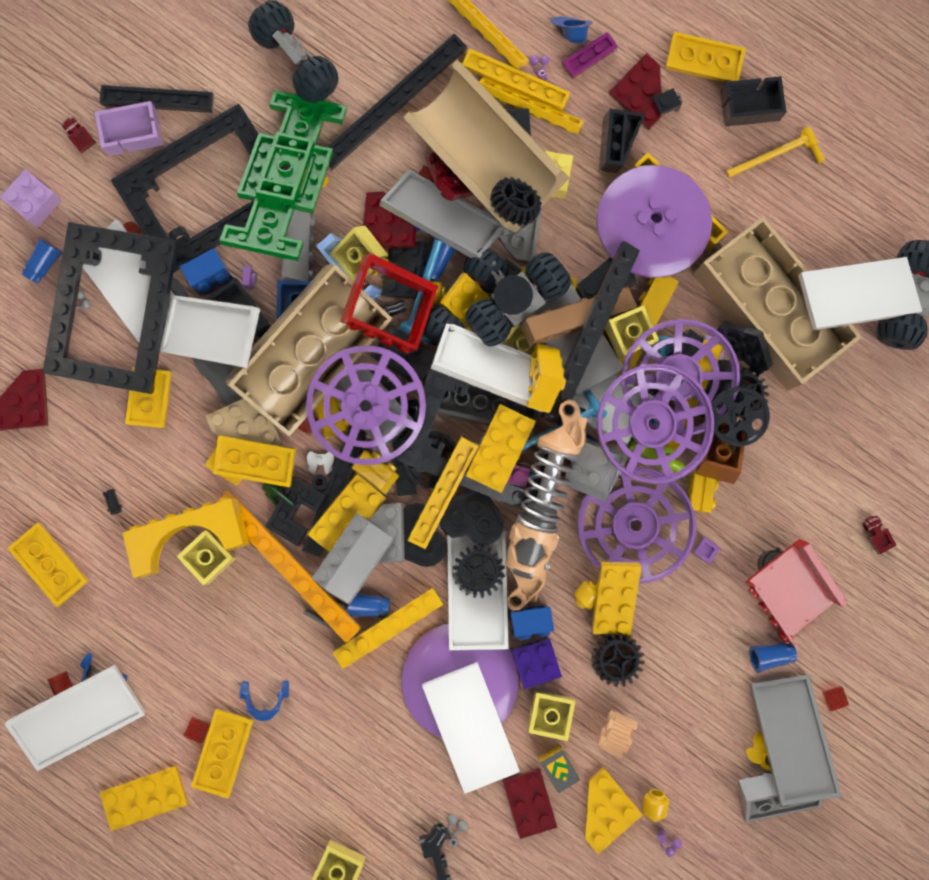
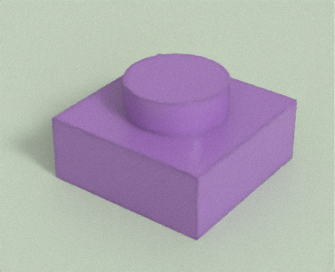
(249, 277)
(706, 550)

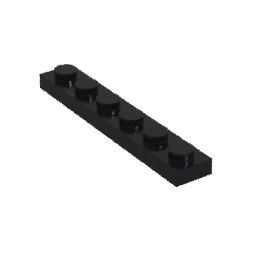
(161, 98)
(404, 485)

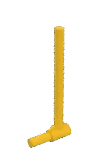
(806, 138)

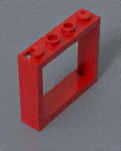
(403, 276)

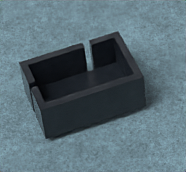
(751, 106)
(236, 294)

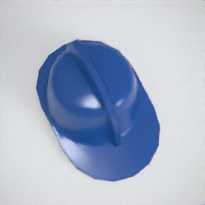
(573, 29)

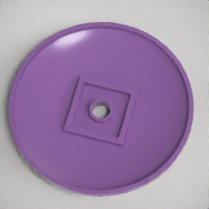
(665, 245)
(432, 658)

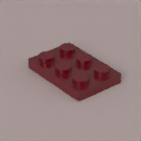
(529, 803)

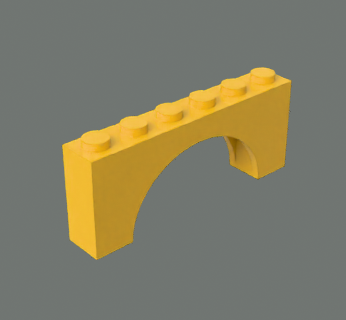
(146, 542)

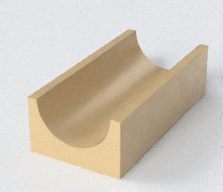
(484, 141)
(760, 288)
(298, 345)

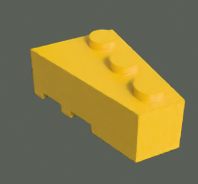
(547, 377)

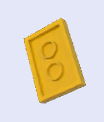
(150, 409)

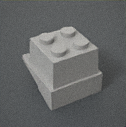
(594, 471)

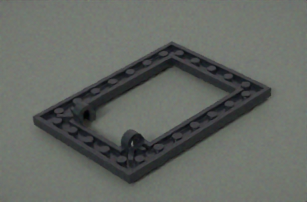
(140, 178)
(160, 263)
(428, 458)

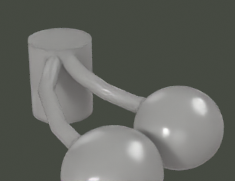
(85, 304)
(462, 826)

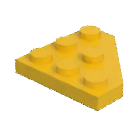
(607, 811)

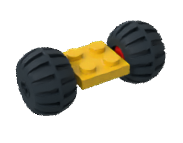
(464, 292)

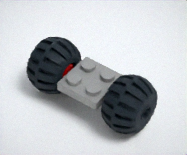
(272, 27)
(546, 278)
(910, 330)

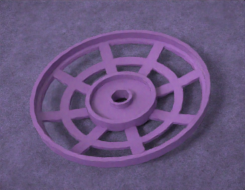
(684, 363)
(379, 405)
(665, 419)
(650, 525)

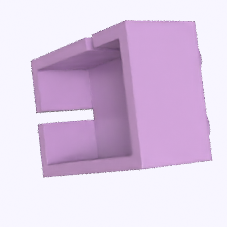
(129, 128)

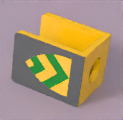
(559, 768)

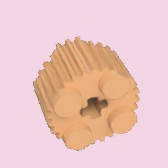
(617, 734)

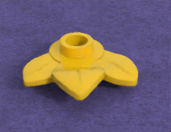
(758, 753)

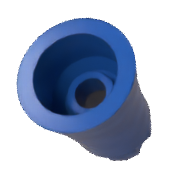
(443, 258)
(40, 261)
(368, 606)
(772, 656)

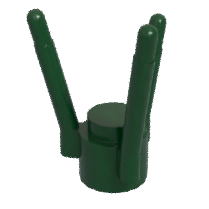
(275, 490)

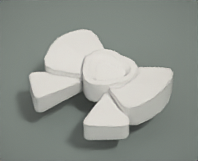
(320, 459)

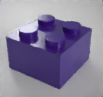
(536, 662)

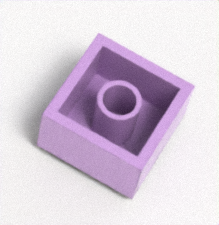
(30, 198)

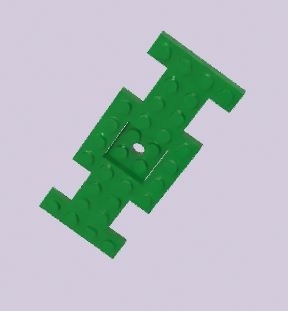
(277, 190)

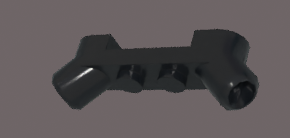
(431, 846)

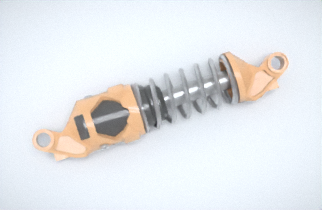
(535, 529)

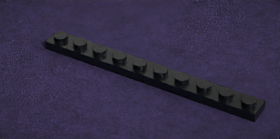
(396, 99)
(593, 327)
(337, 482)

